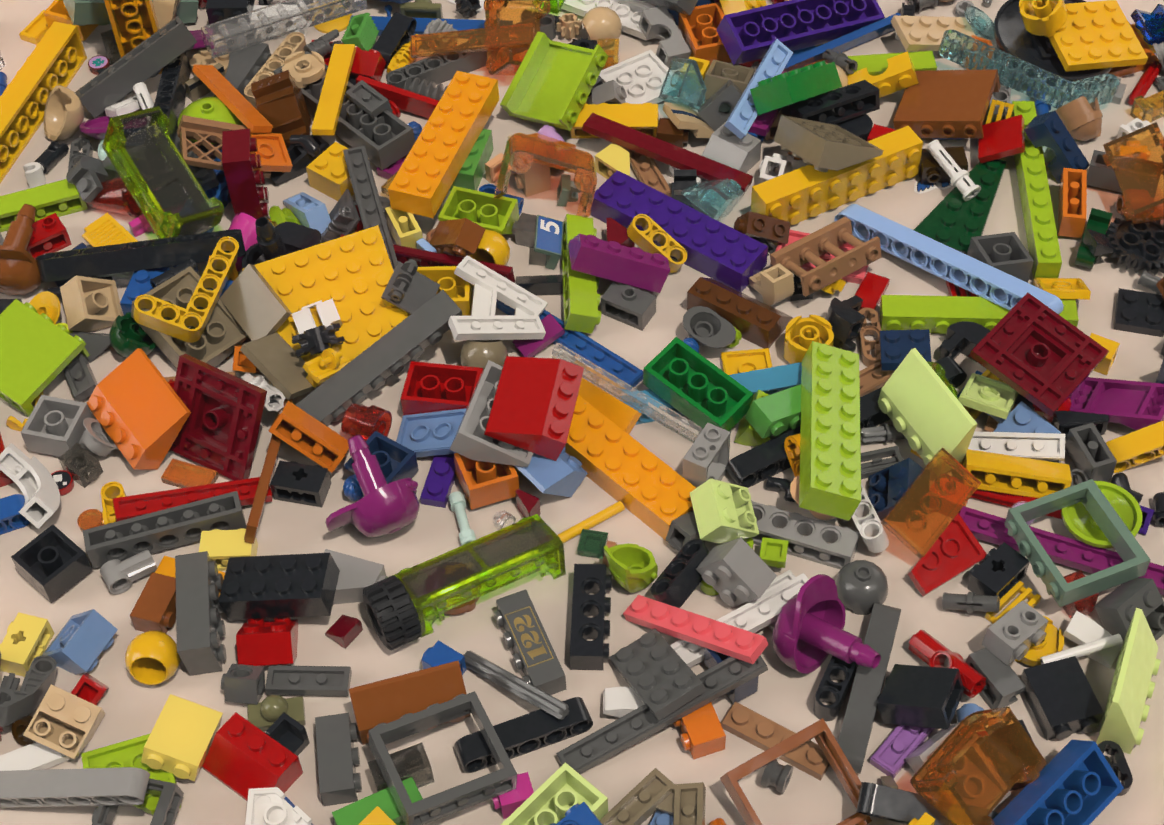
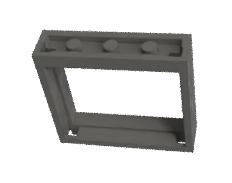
(455, 798)

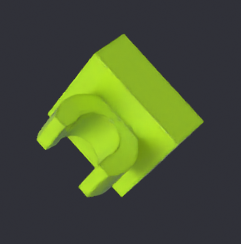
(774, 552)

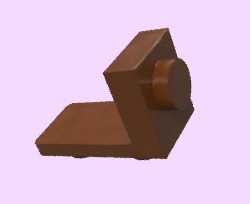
(763, 227)

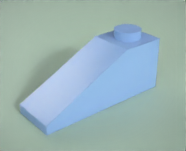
(309, 211)

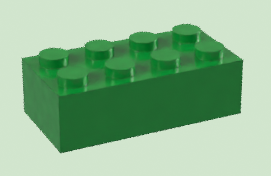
(795, 86)
(696, 386)

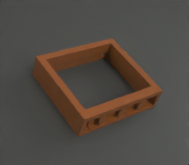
(831, 750)

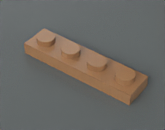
(767, 733)

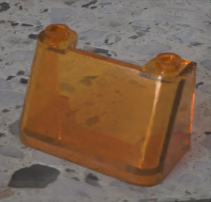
(1140, 172)
(978, 767)

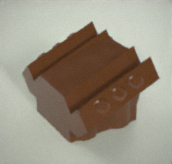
(282, 105)

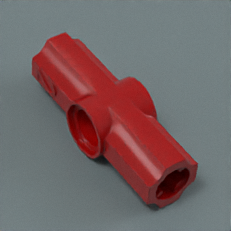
(935, 654)

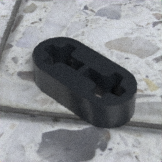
(1118, 764)

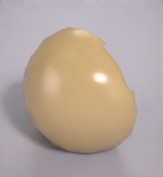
(62, 114)

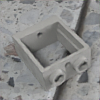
(707, 456)

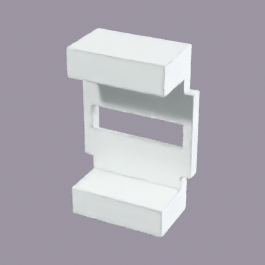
(327, 313)

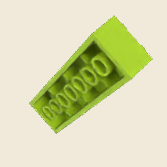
(830, 432)

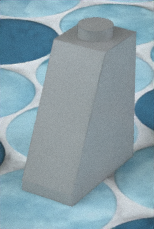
(354, 576)

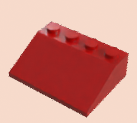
(535, 404)

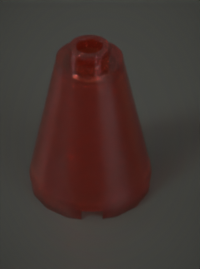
(116, 199)

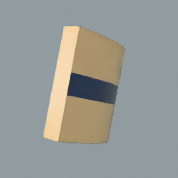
(687, 118)

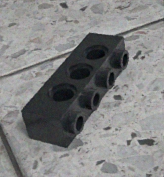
(838, 104)
(584, 653)

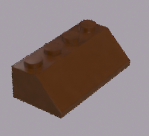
(754, 319)

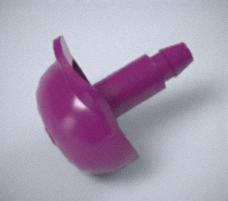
(384, 506)
(813, 627)

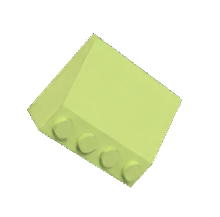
(926, 410)
(1131, 686)

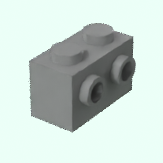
(1015, 633)

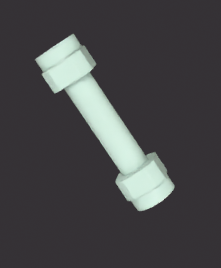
(458, 505)

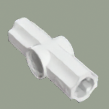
(274, 397)

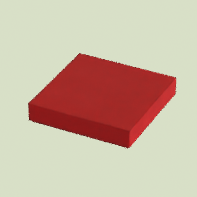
(1002, 139)

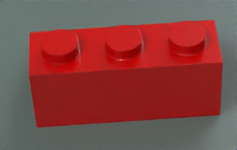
(250, 759)

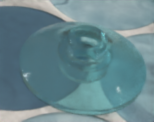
(979, 22)

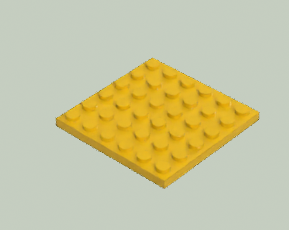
(349, 271)

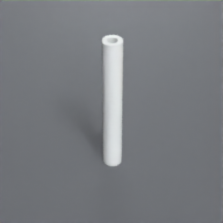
(1084, 649)

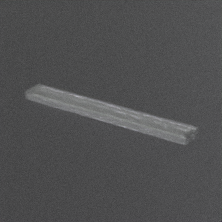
(630, 395)

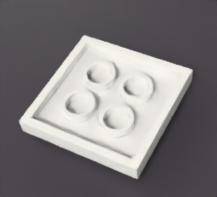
(640, 76)

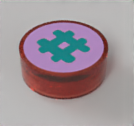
(98, 62)

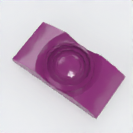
(1124, 401)

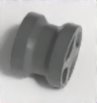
(777, 776)

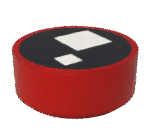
(64, 481)

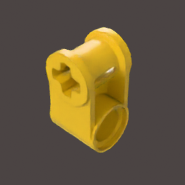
(109, 491)

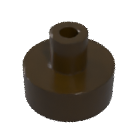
(18, 730)

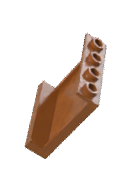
(947, 103)

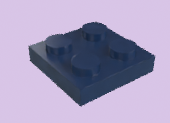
(898, 343)

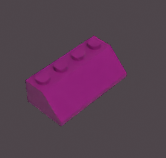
(618, 262)

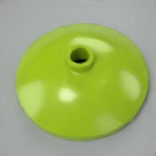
(211, 109)
(1084, 527)

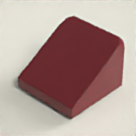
(527, 503)
(344, 630)

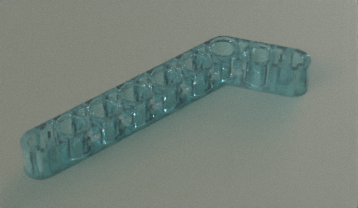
(1024, 75)

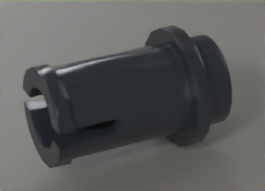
(1158, 515)

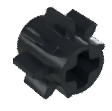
(467, 7)

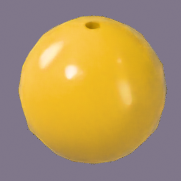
(492, 249)
(152, 657)

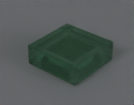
(592, 543)

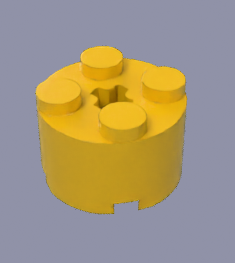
(1043, 16)
(801, 333)

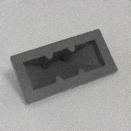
(95, 343)

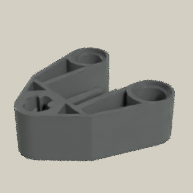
(18, 704)

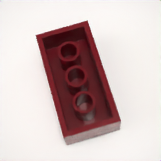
(243, 173)

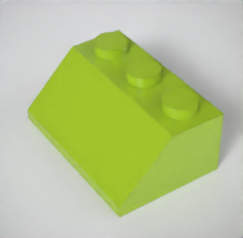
(482, 209)

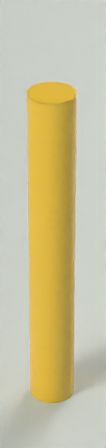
(591, 521)

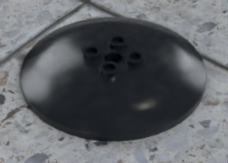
(1034, 49)

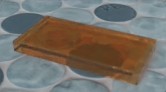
(931, 503)

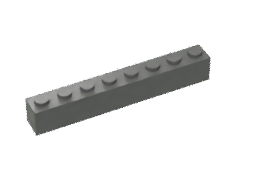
(381, 360)

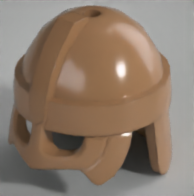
(1082, 118)

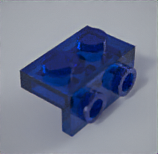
(1150, 24)

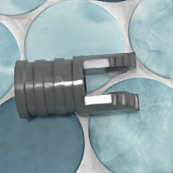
(322, 44)

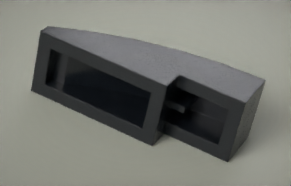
(300, 160)

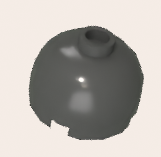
(861, 585)

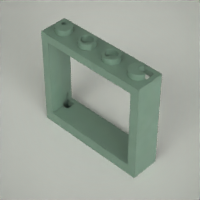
(1110, 523)

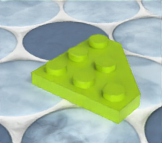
(128, 755)

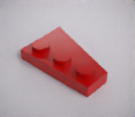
(947, 558)

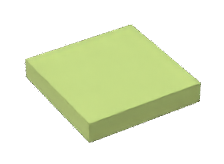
(988, 396)

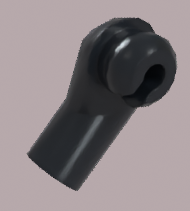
(307, 142)
(1122, 480)
(780, 484)

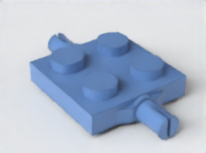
(1024, 420)

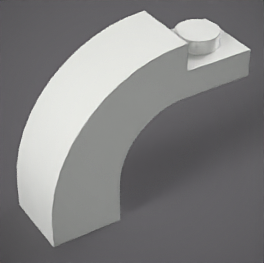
(35, 482)

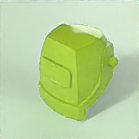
(631, 566)

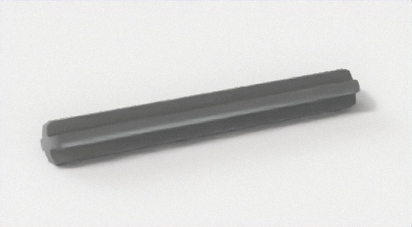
(516, 685)

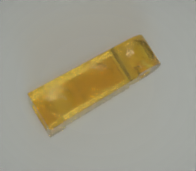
(1151, 106)

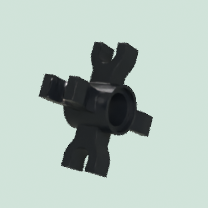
(317, 339)

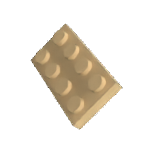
(926, 32)

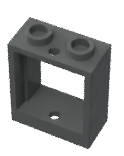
(165, 810)

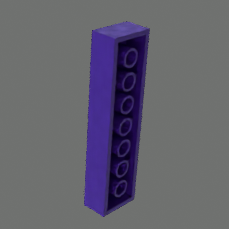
(795, 24)
(709, 244)

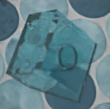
(684, 84)
(714, 196)

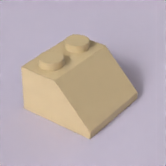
(90, 303)

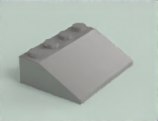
(470, 435)

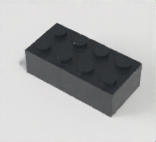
(279, 586)

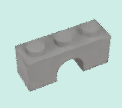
(660, 24)

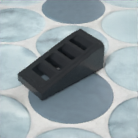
(1068, 419)

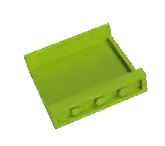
(553, 82)
(32, 353)

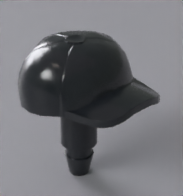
(279, 241)

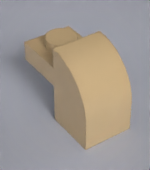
(773, 284)

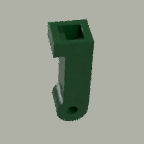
(1099, 222)

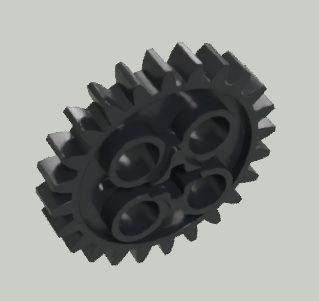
(1138, 244)

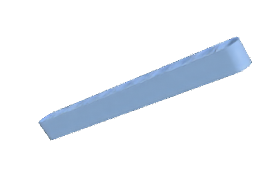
(943, 260)

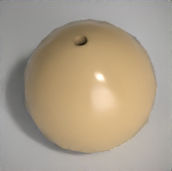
(602, 23)

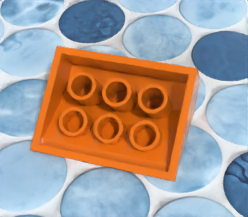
(139, 411)

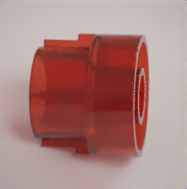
(366, 420)

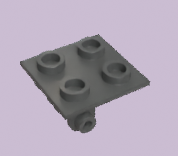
(409, 288)

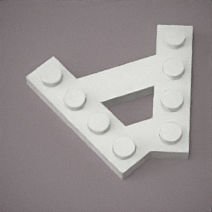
(483, 322)

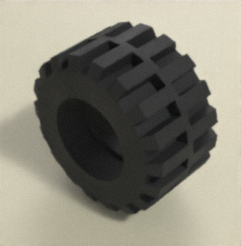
(392, 612)

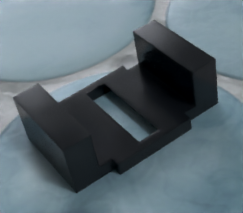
(682, 180)

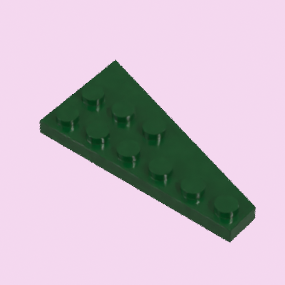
(958, 220)

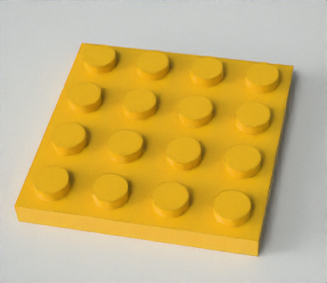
(1097, 38)

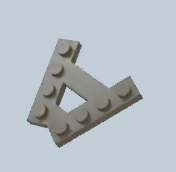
(660, 794)

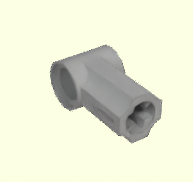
(120, 574)

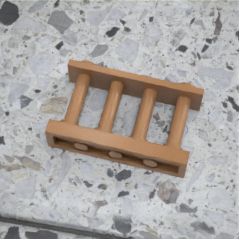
(823, 241)

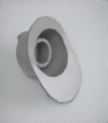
(96, 439)

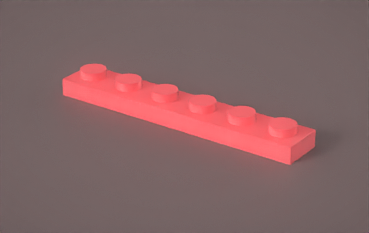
(696, 629)

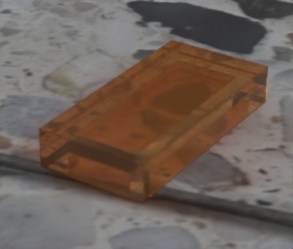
(188, 475)

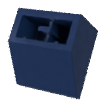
(890, 484)

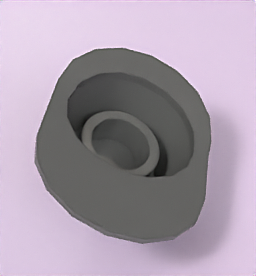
(708, 327)

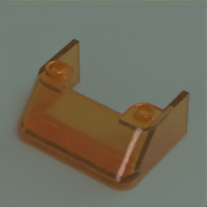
(525, 149)

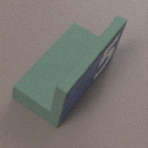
(549, 239)

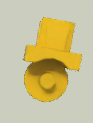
(324, 366)

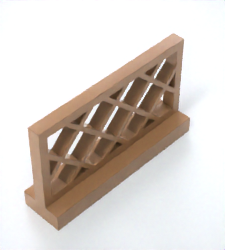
(205, 132)

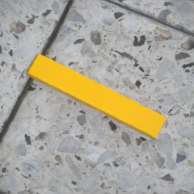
(333, 89)

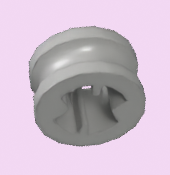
(961, 6)

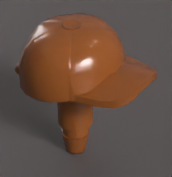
(17, 267)

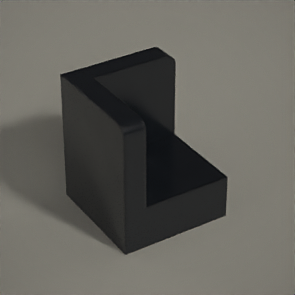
(289, 734)

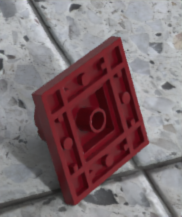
(1039, 354)
(222, 418)

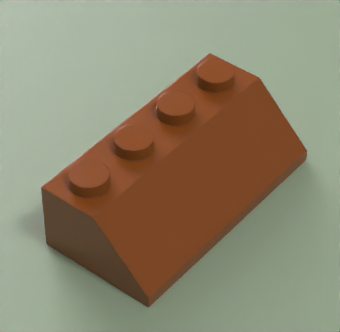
(405, 694)

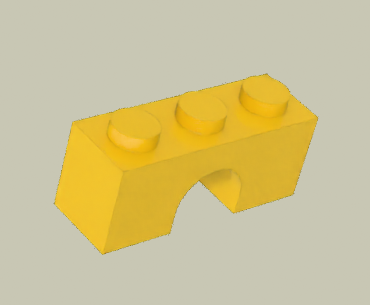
(897, 76)

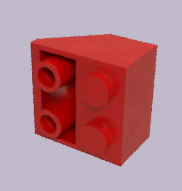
(267, 642)

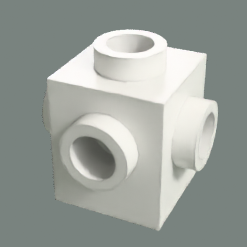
(768, 166)

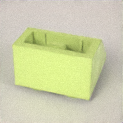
(723, 511)

